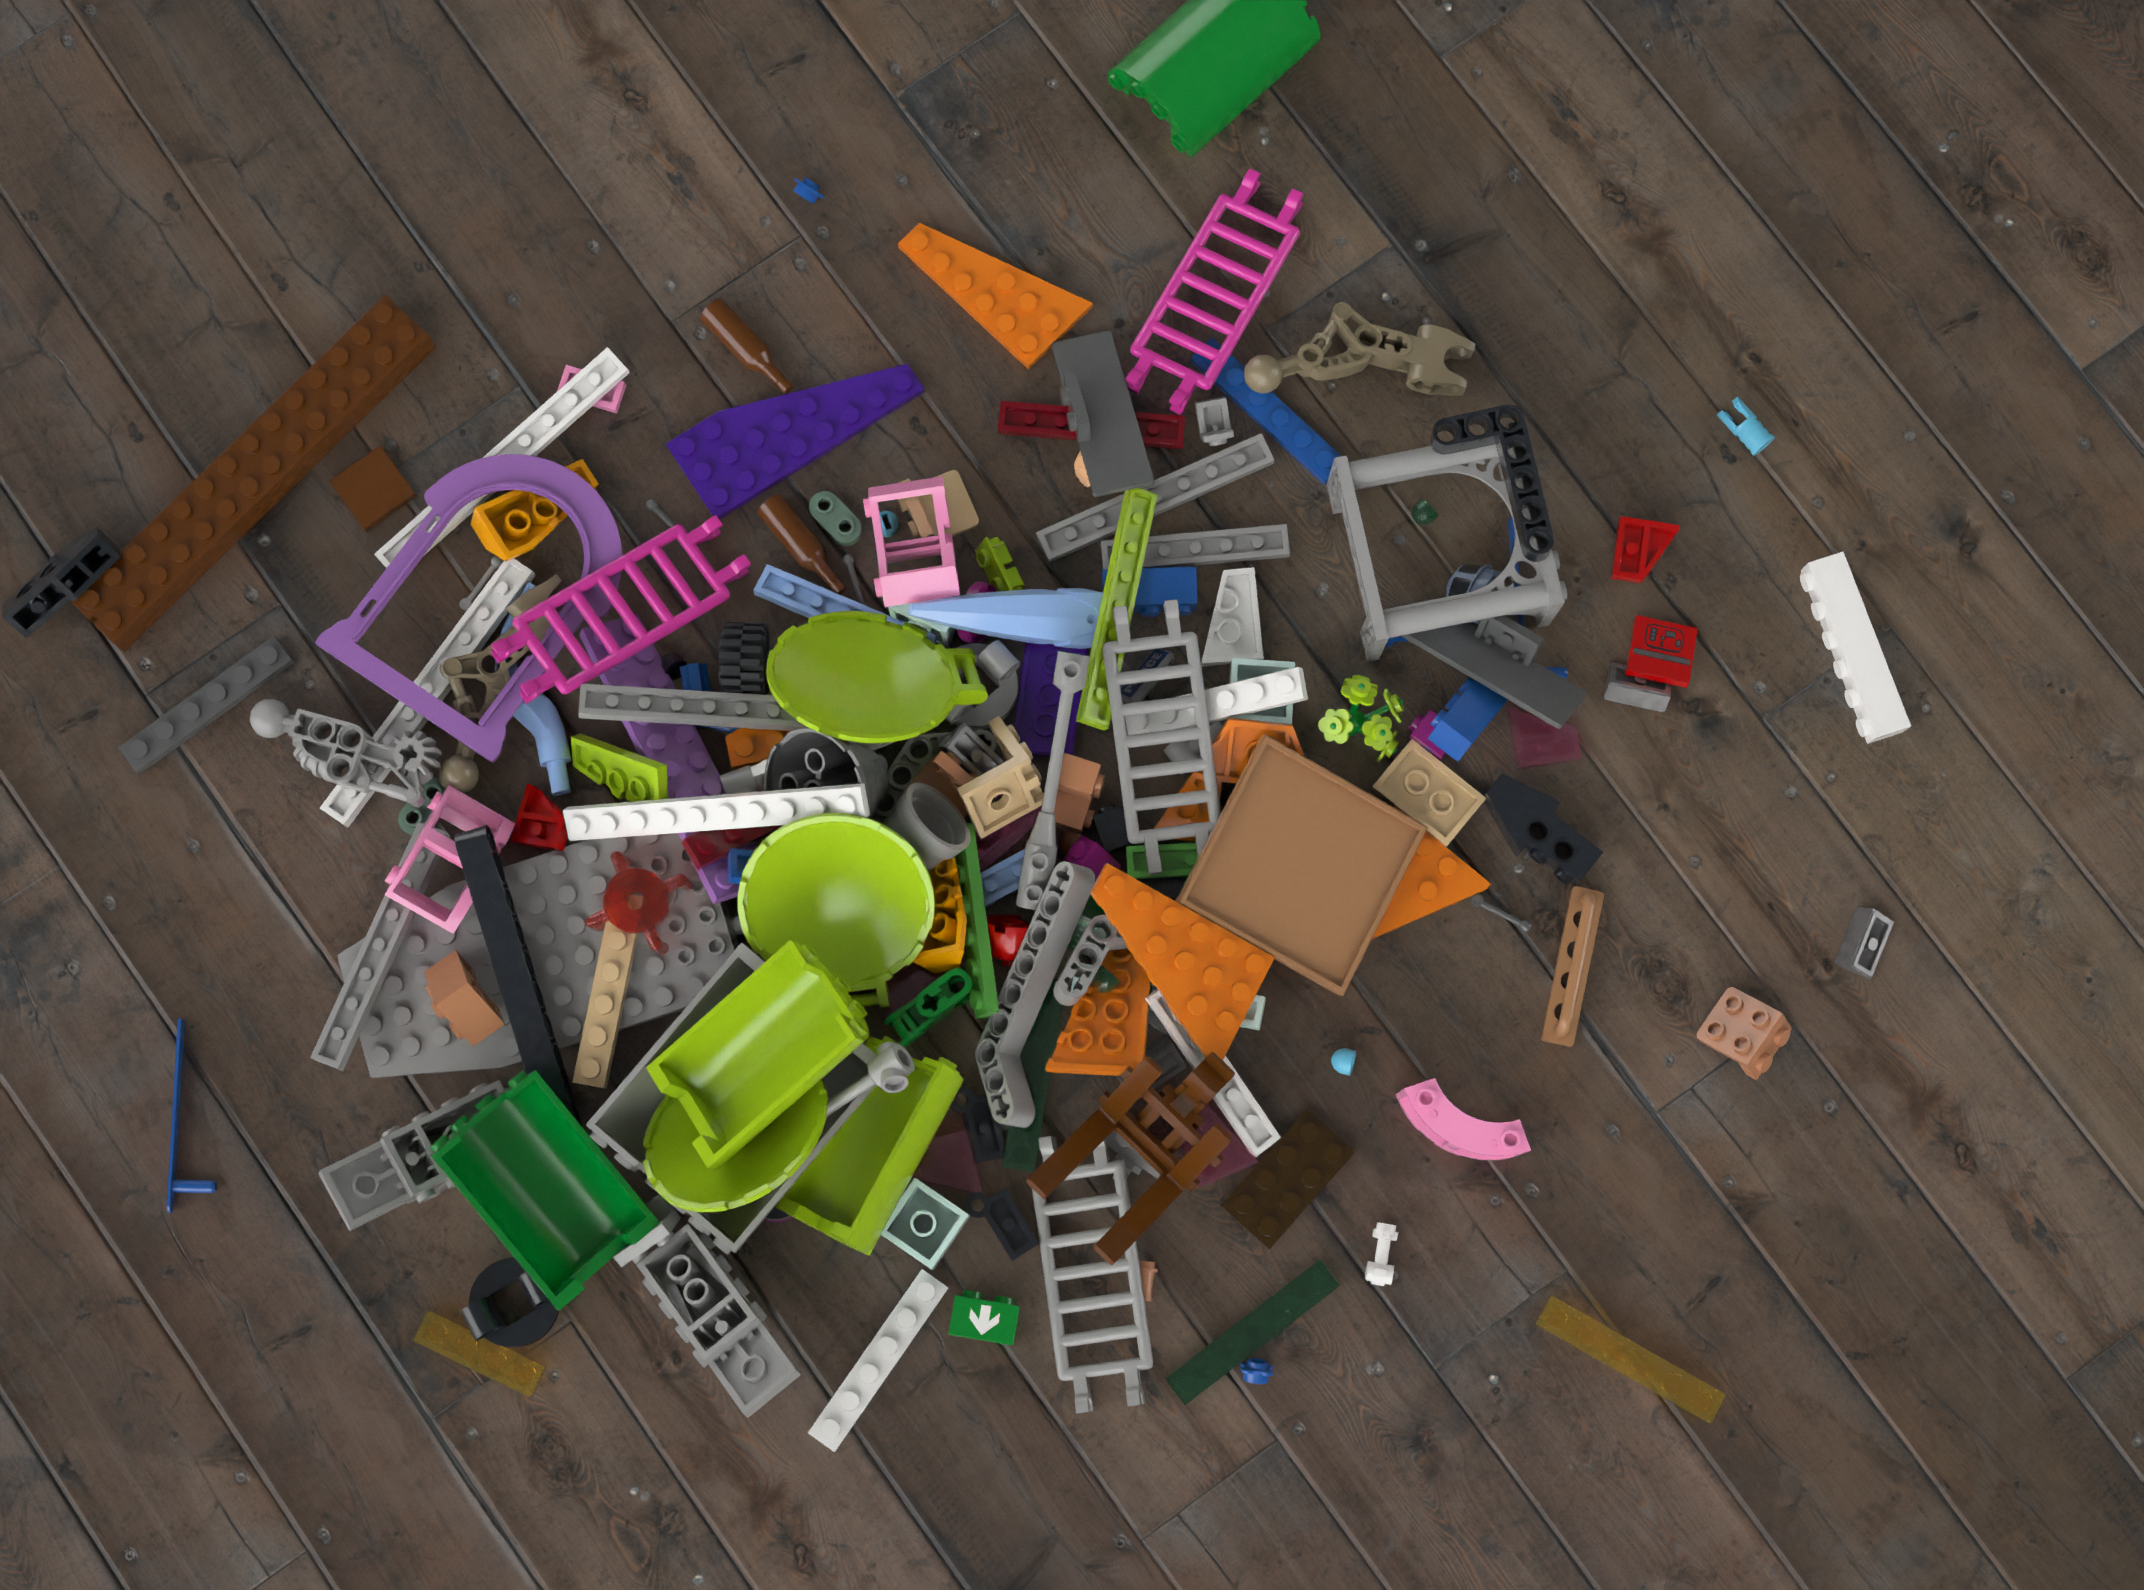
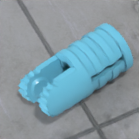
(1750, 431)

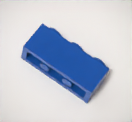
(1163, 585)
(1465, 718)

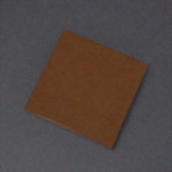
(373, 488)

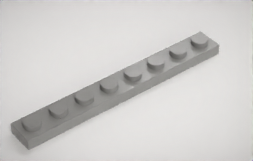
(1171, 489)
(684, 707)
(372, 964)

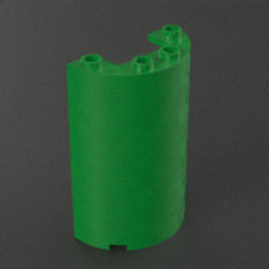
(1214, 62)
(542, 1186)

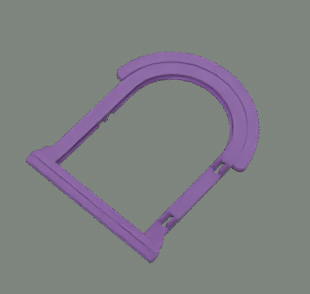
(446, 498)

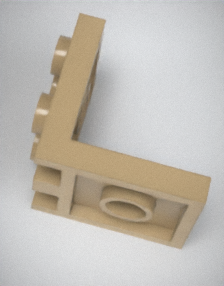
(1014, 779)

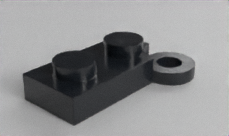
(983, 1131)
(1005, 1221)

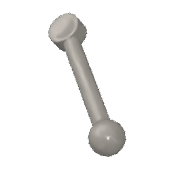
(465, 603)

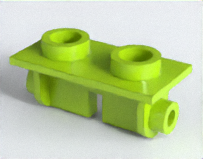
(992, 557)

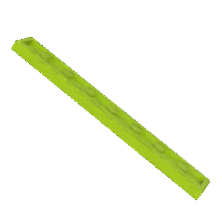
(1119, 590)

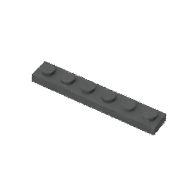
(206, 705)

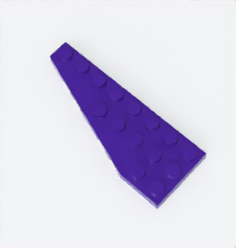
(766, 441)

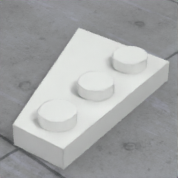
(1235, 620)

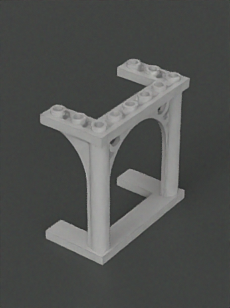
(1535, 596)

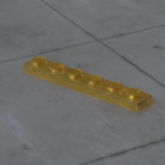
(1630, 1359)

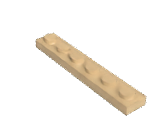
(606, 1003)

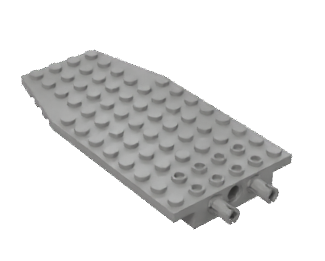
(552, 903)

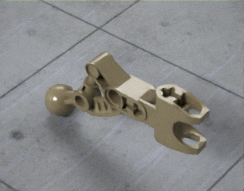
(1417, 355)
(460, 769)

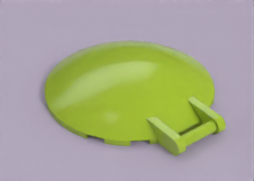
(869, 677)
(845, 892)
(754, 1171)

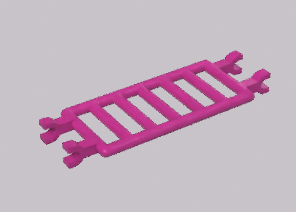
(1219, 357)
(553, 676)

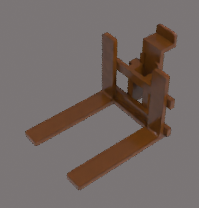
(1179, 1109)

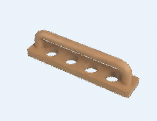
(1564, 1030)

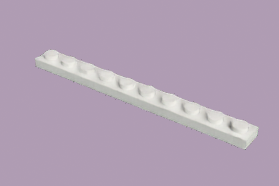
(531, 436)
(465, 638)
(712, 812)

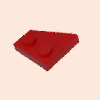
(1639, 547)
(539, 822)

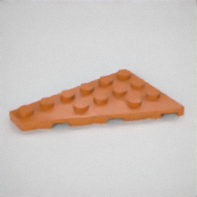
(1430, 884)
(1194, 963)

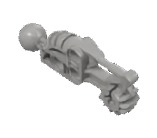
(331, 755)

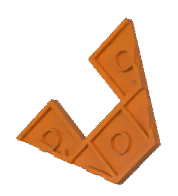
(1231, 753)

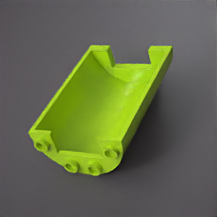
(760, 1050)
(873, 1156)

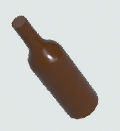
(742, 342)
(798, 539)

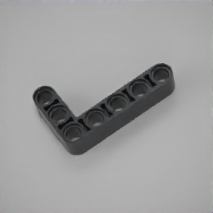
(1512, 468)

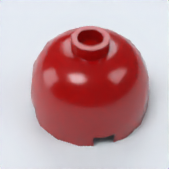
(1006, 936)

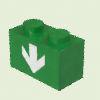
(983, 1318)

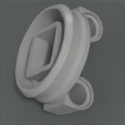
(1001, 668)

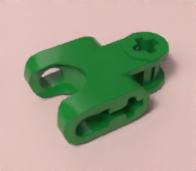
(921, 1018)

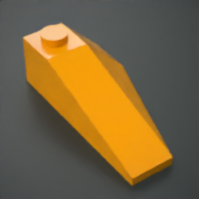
(520, 518)
(946, 938)

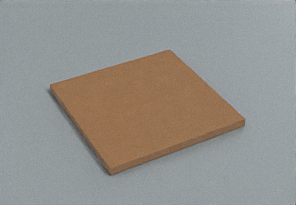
(1302, 864)

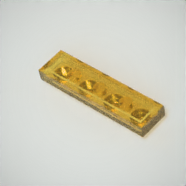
(481, 1356)

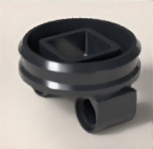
(485, 1317)

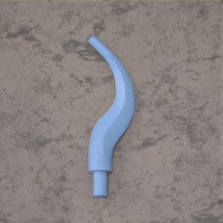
(547, 728)

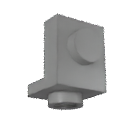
(1213, 420)

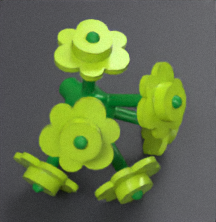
(1341, 724)

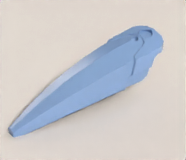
(1027, 615)

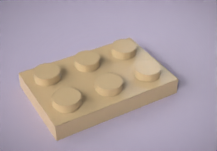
(1428, 792)

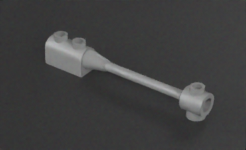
(1041, 847)
(886, 1070)

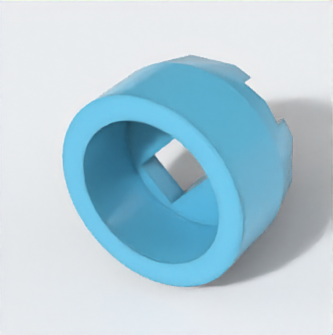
(894, 522)
(1343, 1060)

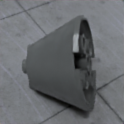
(818, 760)

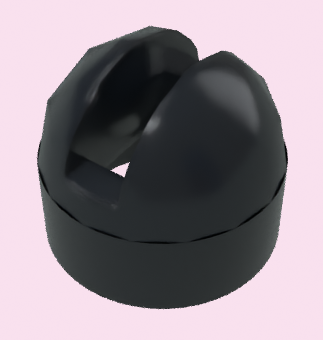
(671, 664)

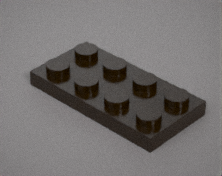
(1287, 1179)

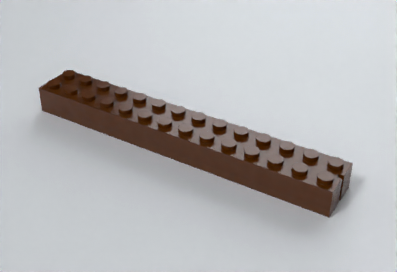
(254, 473)

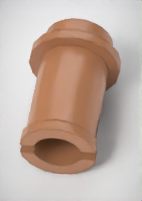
(1147, 1271)

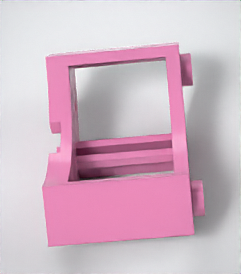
(920, 583)
(466, 815)
(1456, 1131)

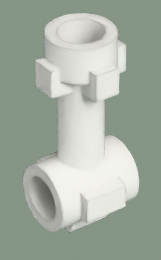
(1379, 1271)

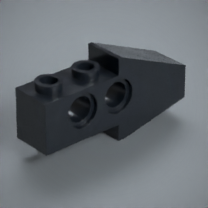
(62, 580)
(1519, 807)

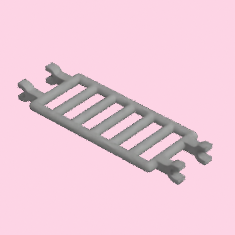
(1123, 741)
(1081, 1374)

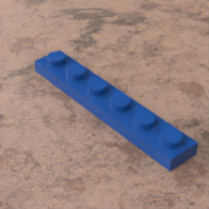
(1273, 417)

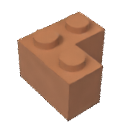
(1077, 787)
(461, 999)

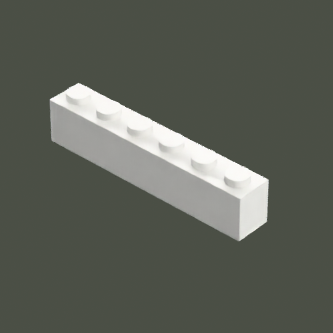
(1854, 648)

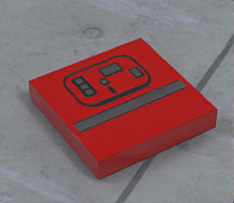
(1661, 651)

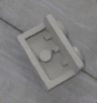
(659, 1235)

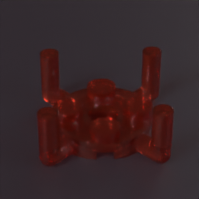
(655, 901)

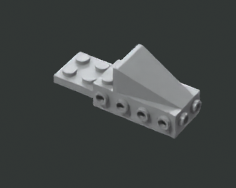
(399, 1164)
(718, 1318)

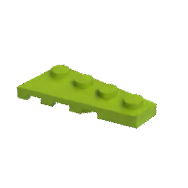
(623, 771)

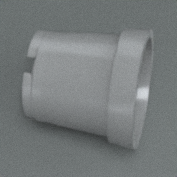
(929, 824)

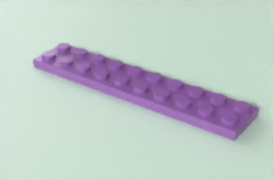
(676, 745)

